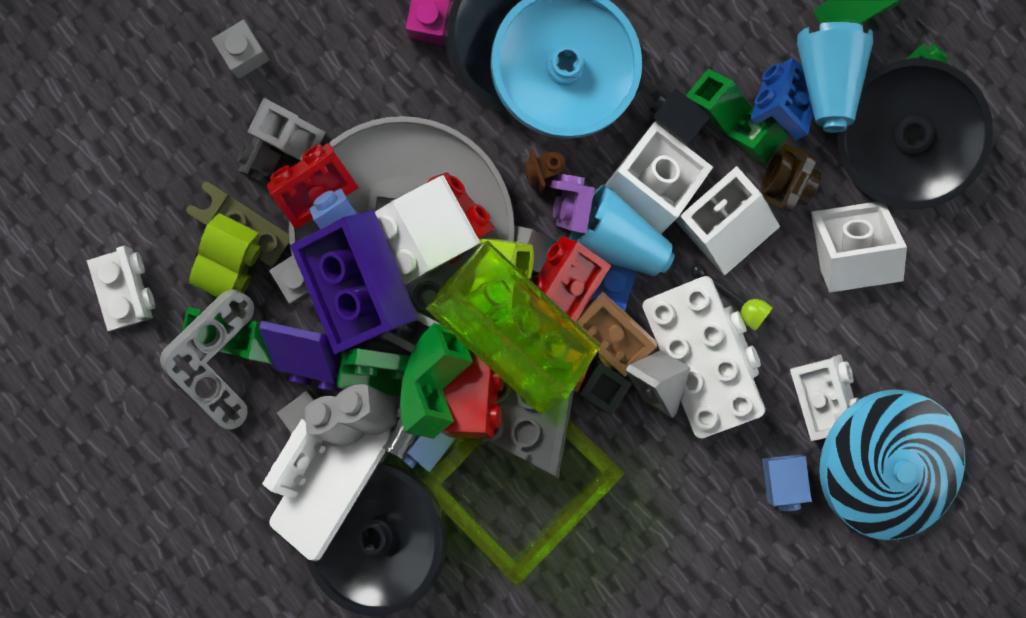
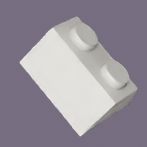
(659, 177)
(426, 229)
(859, 246)

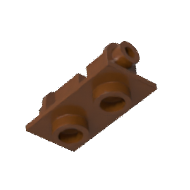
(543, 168)

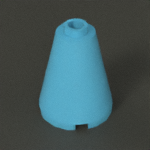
(835, 71)
(624, 236)

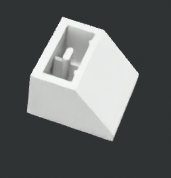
(729, 221)

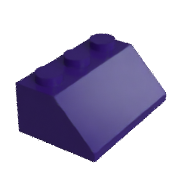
(353, 281)

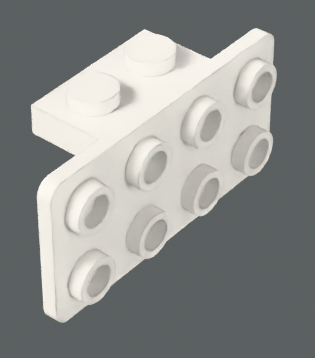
(709, 340)
(319, 486)

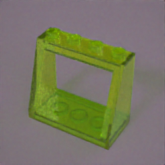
(552, 532)

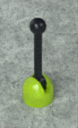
(752, 311)

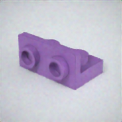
(575, 203)

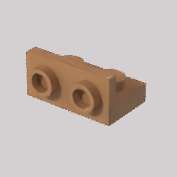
(616, 332)

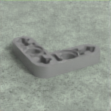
(199, 354)

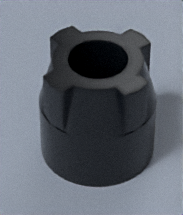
(420, 289)

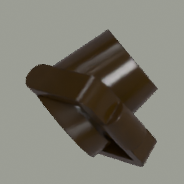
(790, 178)

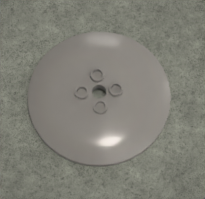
(402, 154)

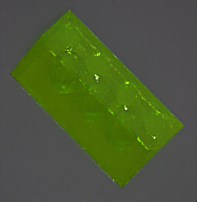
(514, 328)

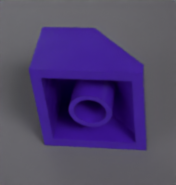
(303, 354)

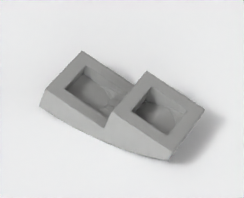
(284, 130)

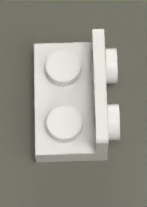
(121, 288)
(823, 393)

